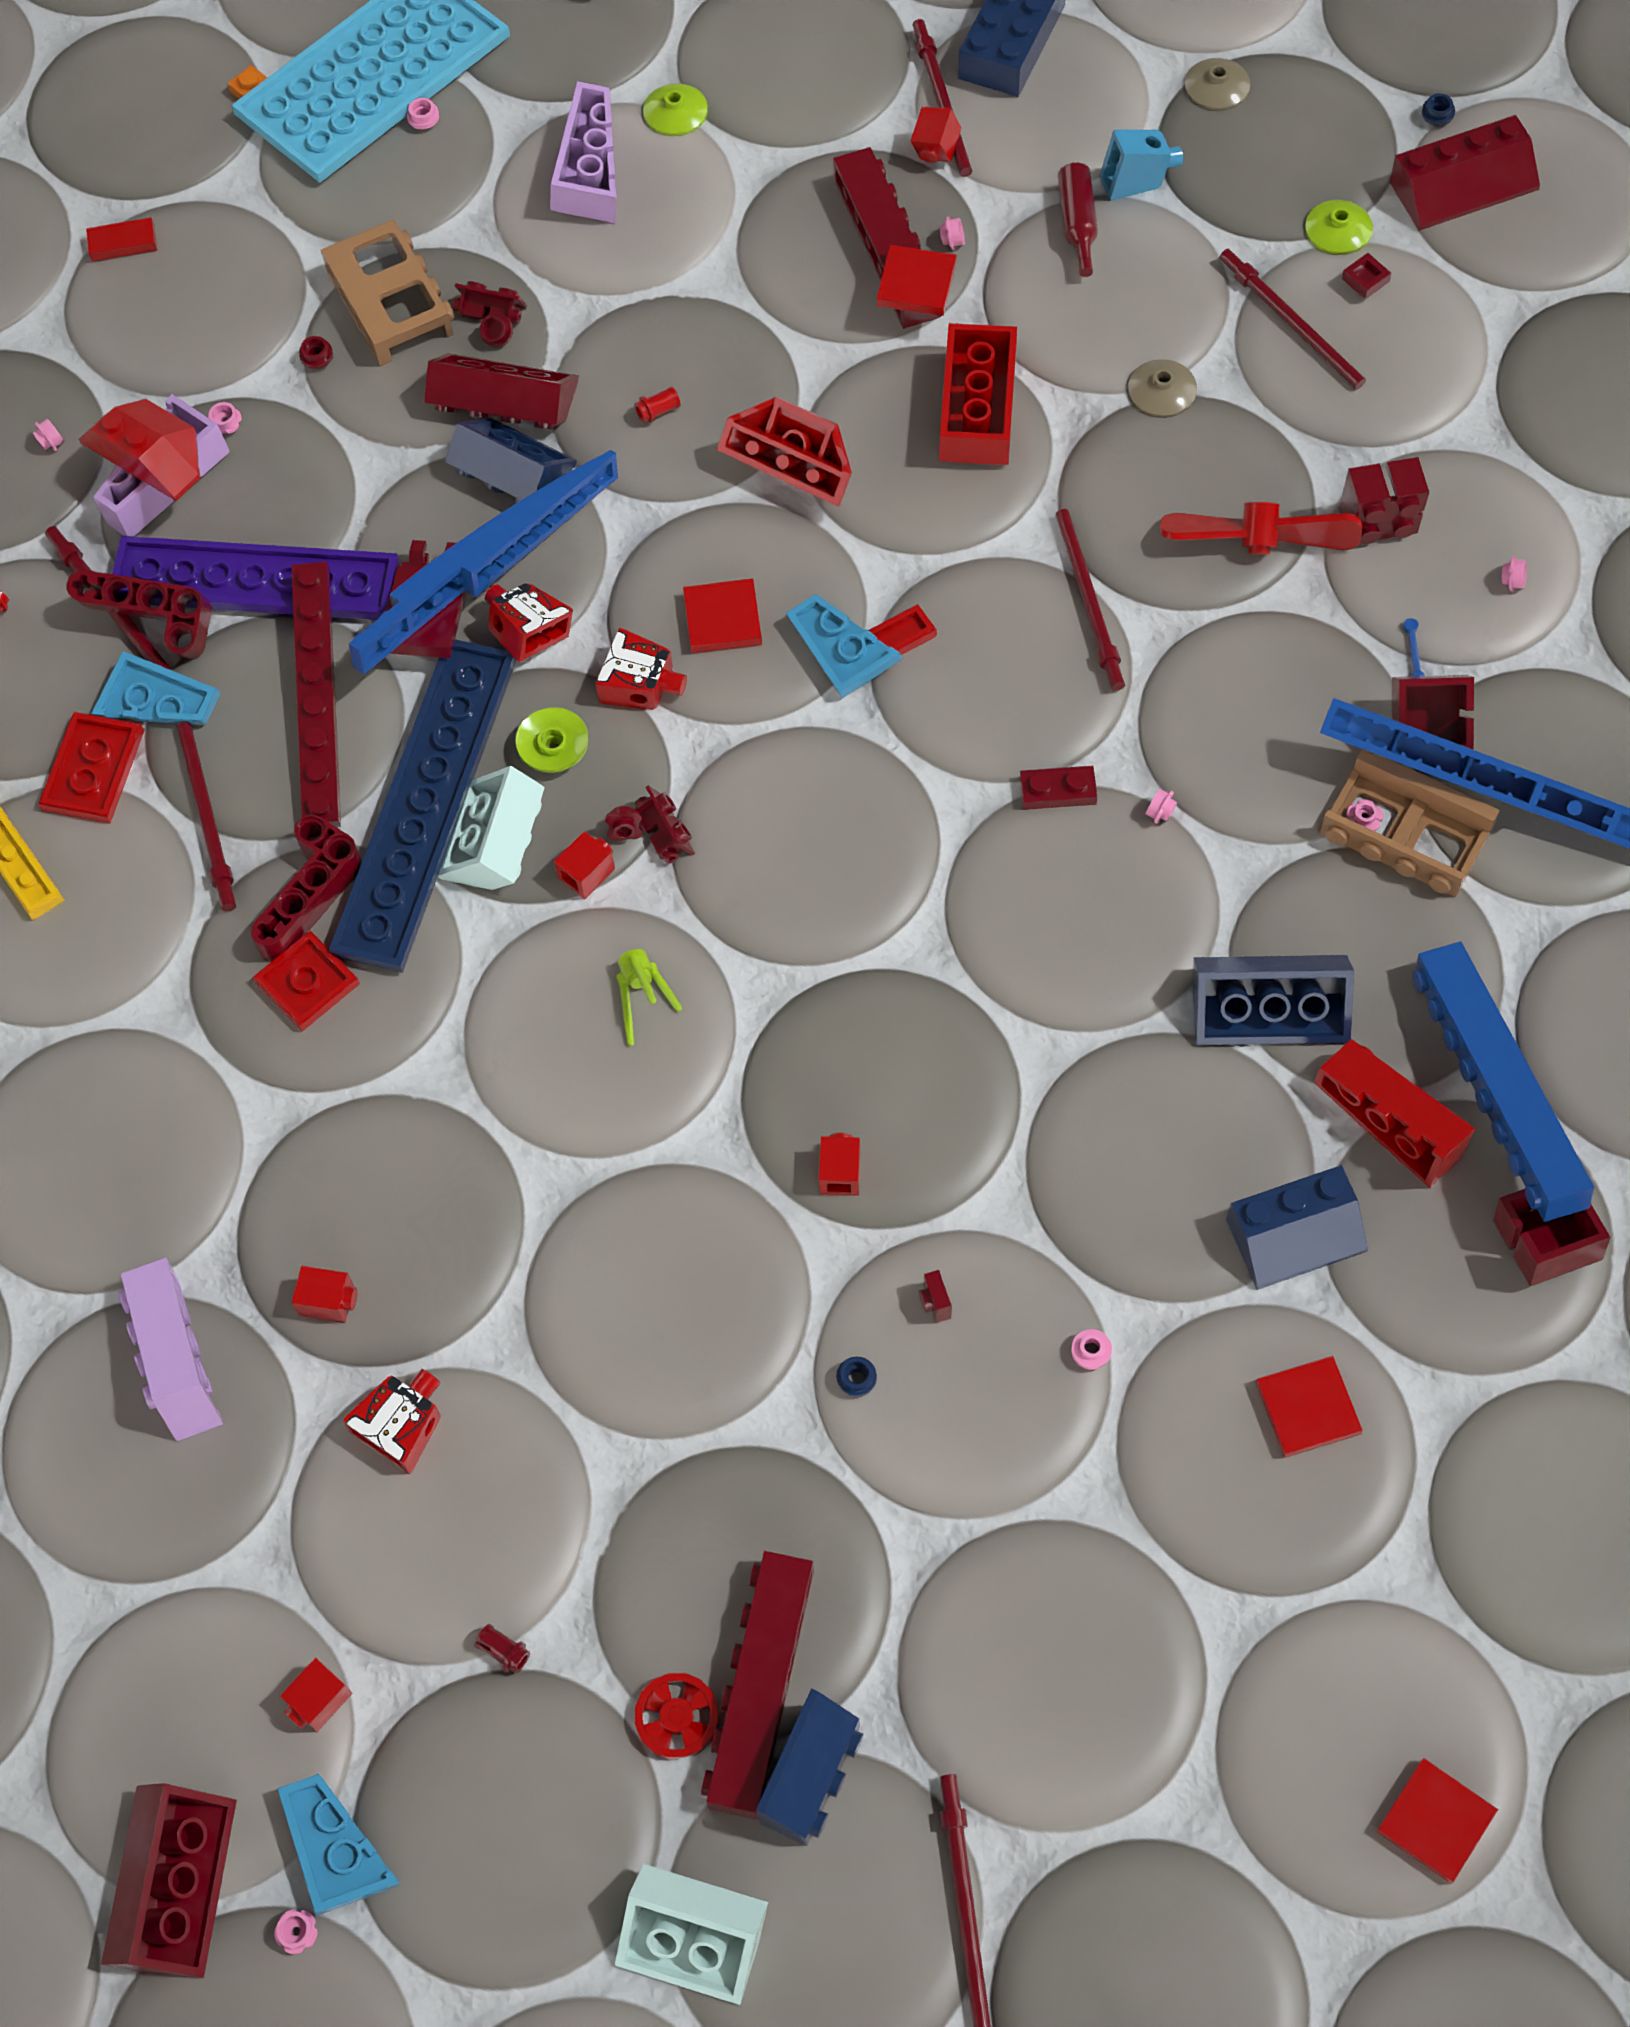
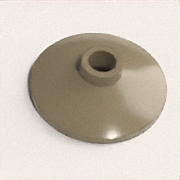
(1217, 84)
(1162, 398)

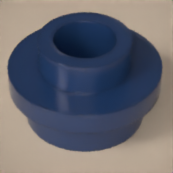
(1438, 110)
(853, 1365)

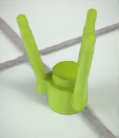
(638, 972)

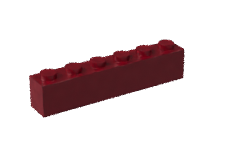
(876, 214)
(760, 1684)

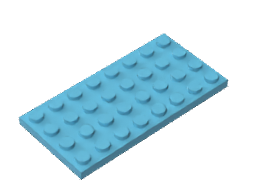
(365, 76)

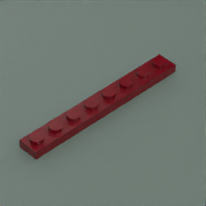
(316, 692)

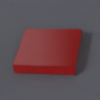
(916, 280)
(722, 615)
(306, 980)
(1308, 1406)
(1437, 1820)

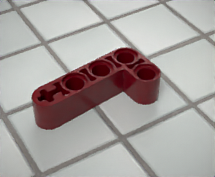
(138, 604)
(275, 927)

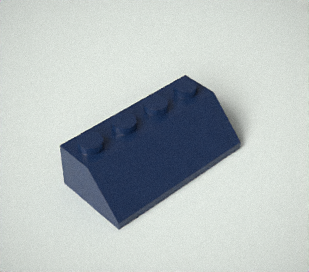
(1272, 999)

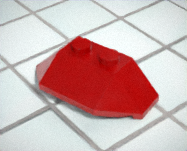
(148, 446)
(790, 447)

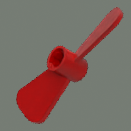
(1263, 528)

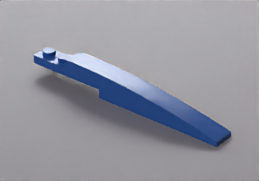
(481, 558)
(1478, 772)

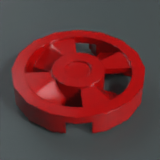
(676, 1716)

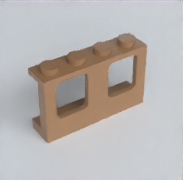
(364, 292)
(1418, 805)

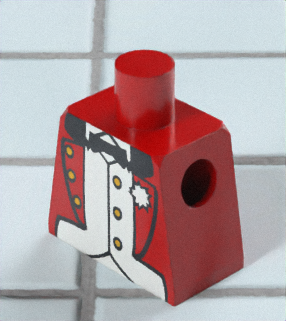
(526, 619)
(637, 673)
(397, 1419)

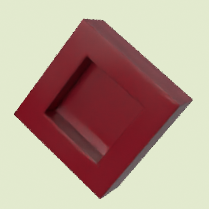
(1366, 275)
(935, 1297)

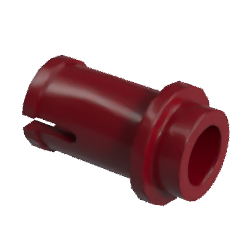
(502, 1649)

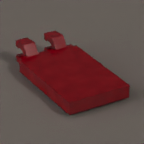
(439, 633)

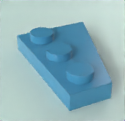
(840, 646)
(154, 694)
(331, 1849)

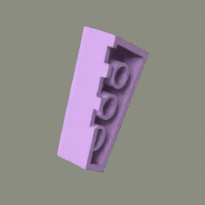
(585, 163)
(133, 504)
(168, 1350)

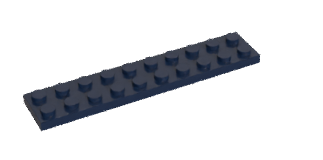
(423, 807)

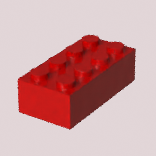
(978, 394)

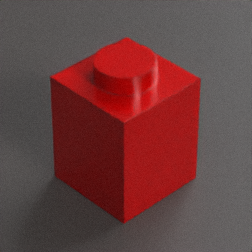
(936, 134)
(585, 864)
(839, 1164)
(324, 1294)
(314, 1696)

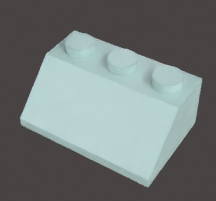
(493, 830)
(690, 1933)

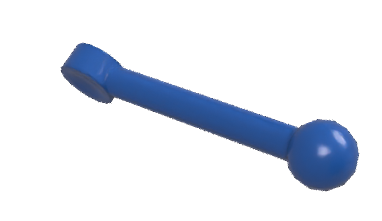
(1410, 626)

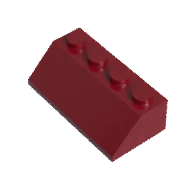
(1466, 172)
(499, 389)
(169, 1881)

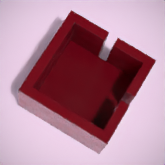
(1381, 514)
(1435, 705)
(1551, 1246)

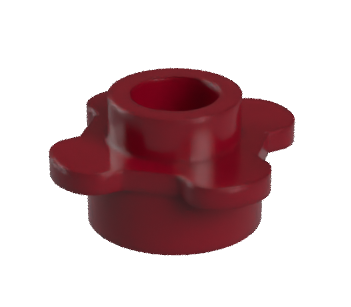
(623, 823)

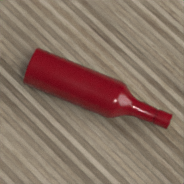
(1078, 212)

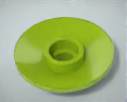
(675, 109)
(1338, 227)
(551, 727)

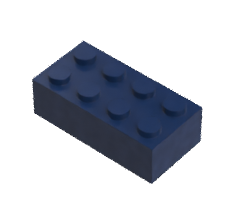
(1007, 42)

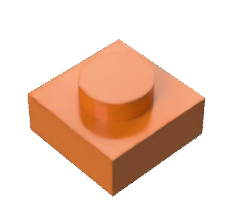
(245, 81)

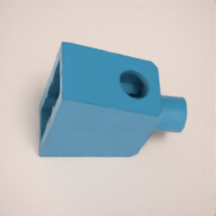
(1137, 162)

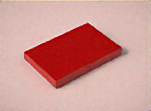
(91, 767)

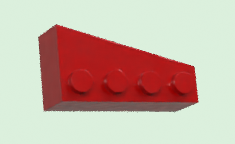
(1395, 1112)

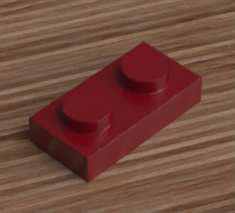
(1058, 787)

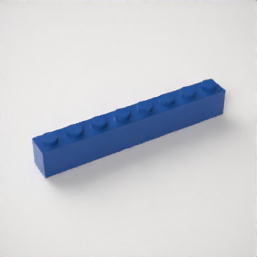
(1503, 1082)

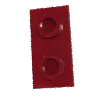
(477, 298)
(673, 834)

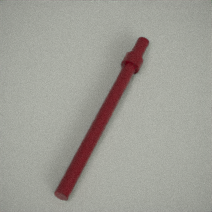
(927, 51)
(1248, 277)
(72, 557)
(1107, 654)
(220, 872)
(954, 1821)

